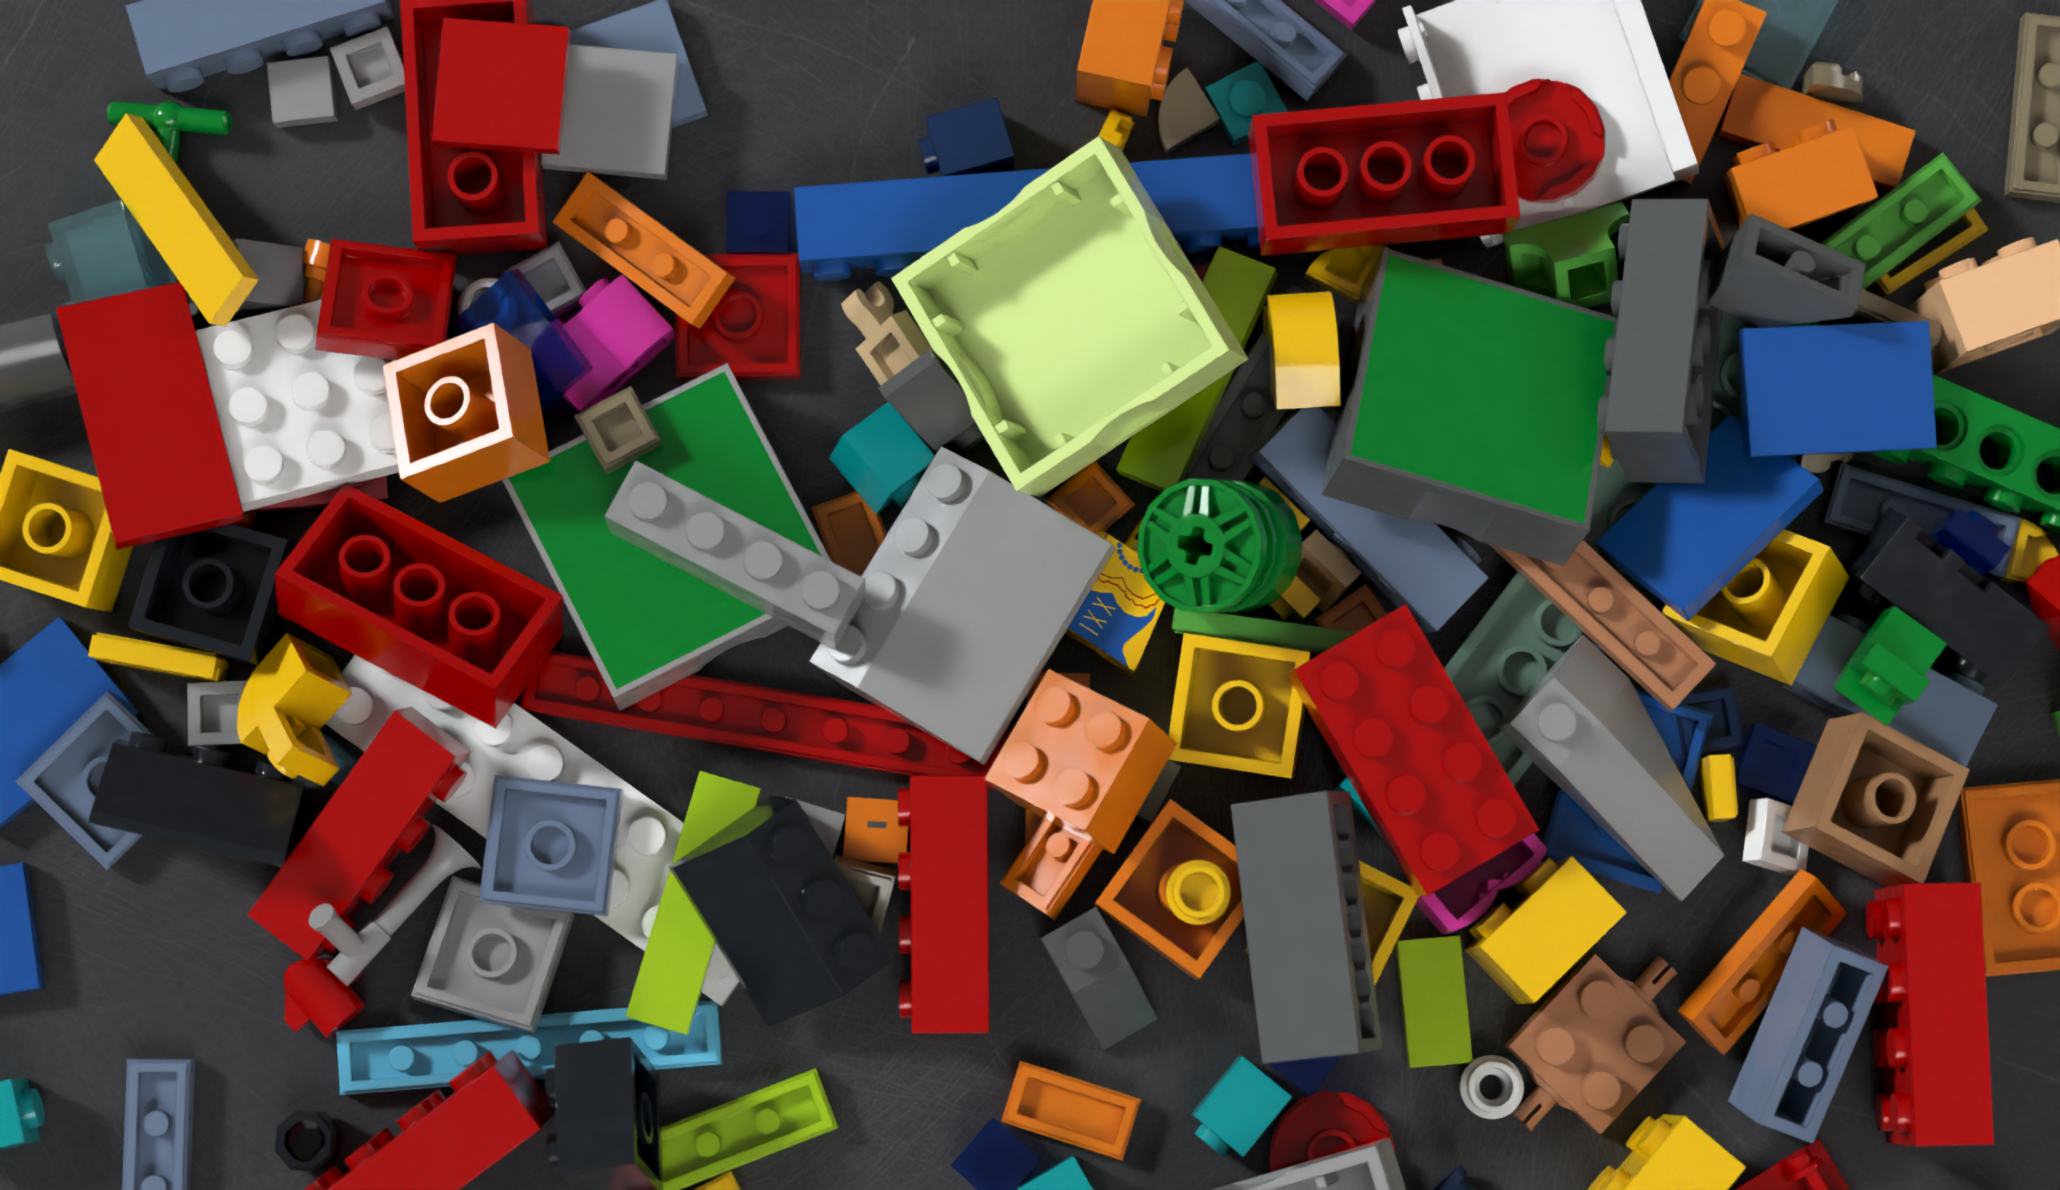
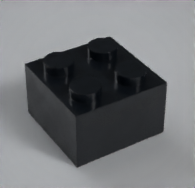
(213, 592)
(605, 1116)

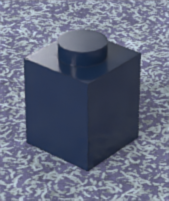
(967, 141)

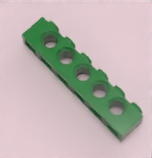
(2020, 445)

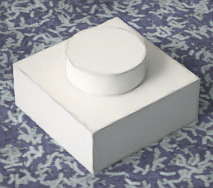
(1766, 843)

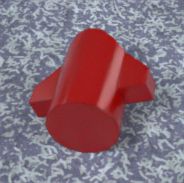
(318, 997)

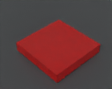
(501, 86)
(384, 300)
(751, 326)

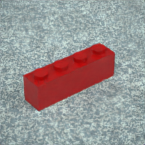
(363, 830)
(948, 903)

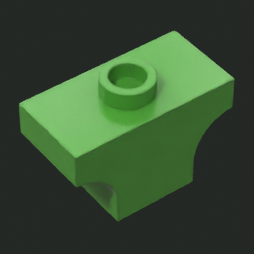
(1568, 256)

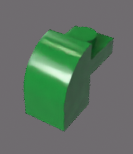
(1889, 665)

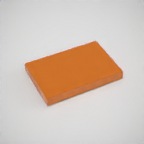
(2015, 853)

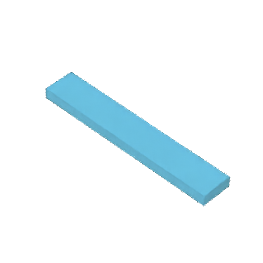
(438, 1052)

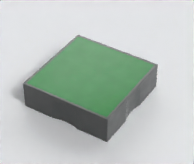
(1472, 407)

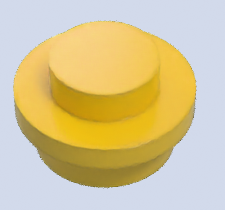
(1198, 892)

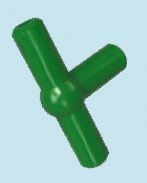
(170, 119)

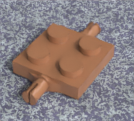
(1595, 1043)

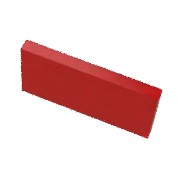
(149, 415)

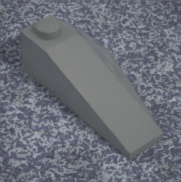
(1607, 756)

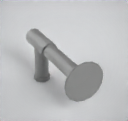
(361, 947)

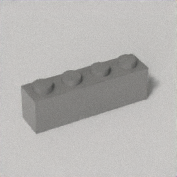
(735, 555)

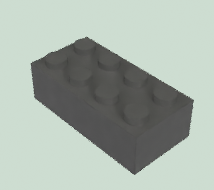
(1663, 342)

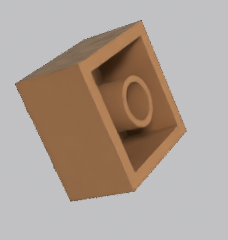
(1875, 800)

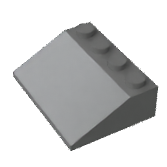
(964, 605)

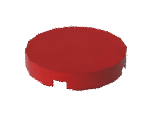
(1554, 139)
(1324, 1127)

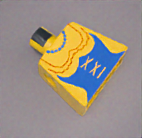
(1119, 608)

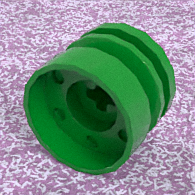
(1252, 548)

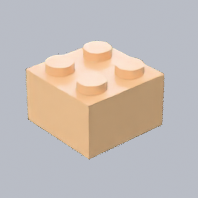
(1993, 304)

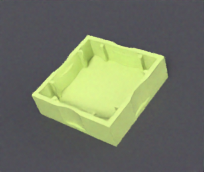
(1069, 318)

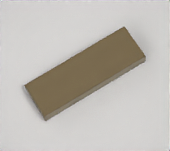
(2035, 114)

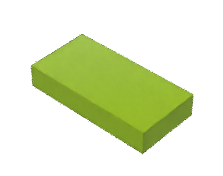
(1433, 1001)

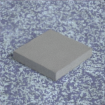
(617, 112)
(492, 958)

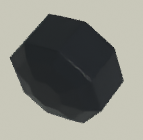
(307, 1140)

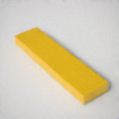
(176, 220)

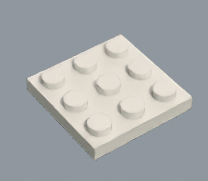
(295, 413)

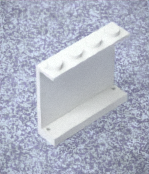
(1584, 43)

